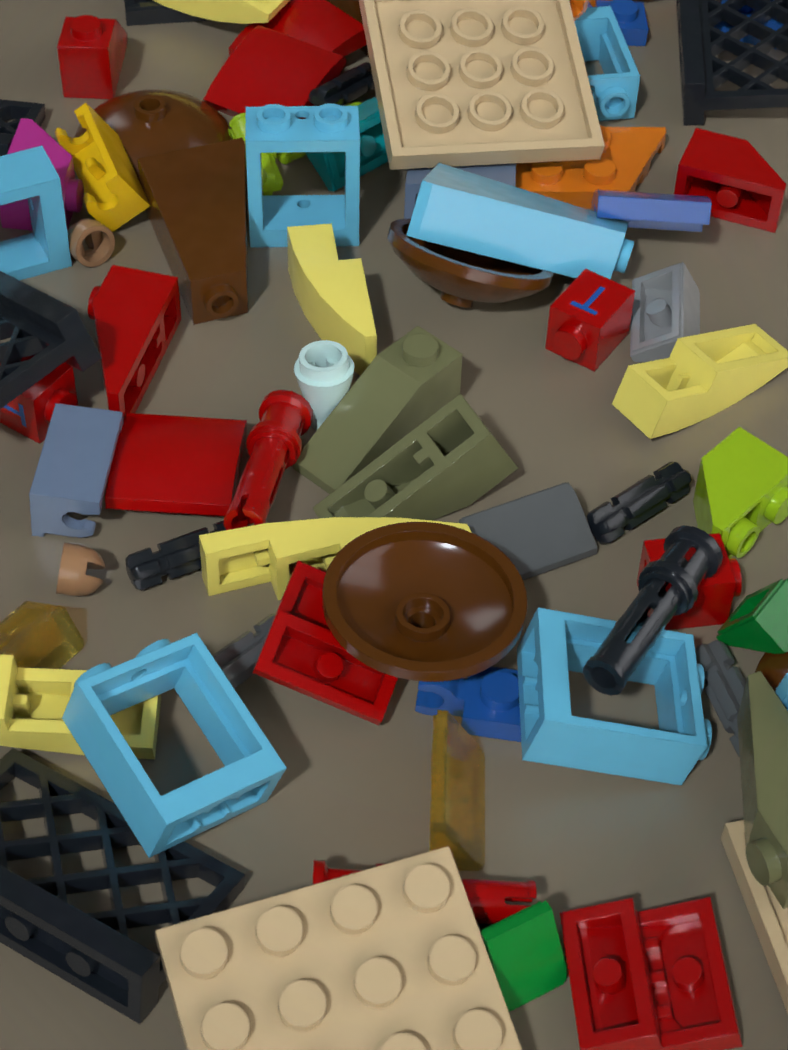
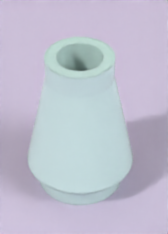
(323, 377)

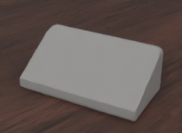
(663, 311)

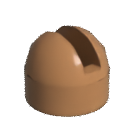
(98, 238)
(73, 570)

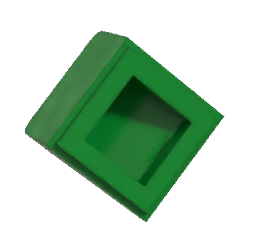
(760, 621)
(526, 954)

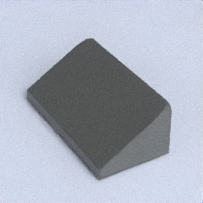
(537, 530)

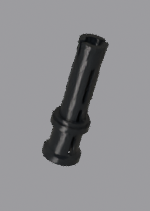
(616, 658)

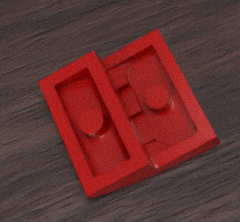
(315, 23)
(271, 70)
(176, 464)
(311, 661)
(649, 977)

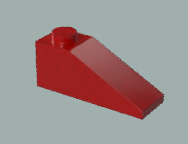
(134, 325)

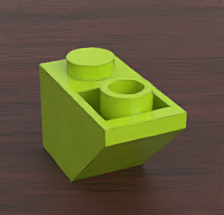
(741, 490)

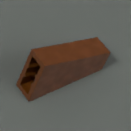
(202, 224)

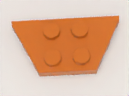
(621, 167)

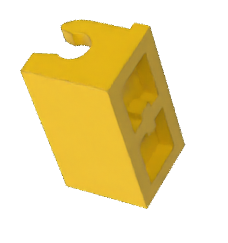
(108, 178)

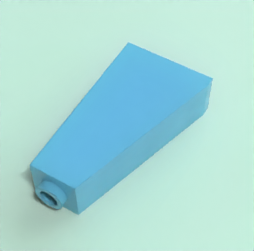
(516, 225)

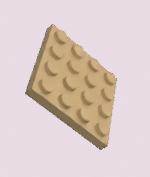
(480, 82)
(341, 967)

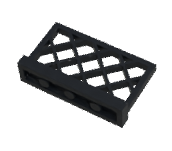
(704, 72)
(38, 328)
(94, 947)

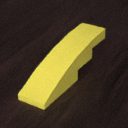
(271, 550)
(34, 707)

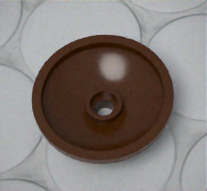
(160, 122)
(464, 274)
(424, 601)

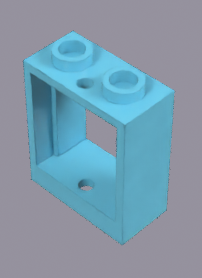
(603, 40)
(280, 130)
(47, 249)
(189, 668)
(552, 736)

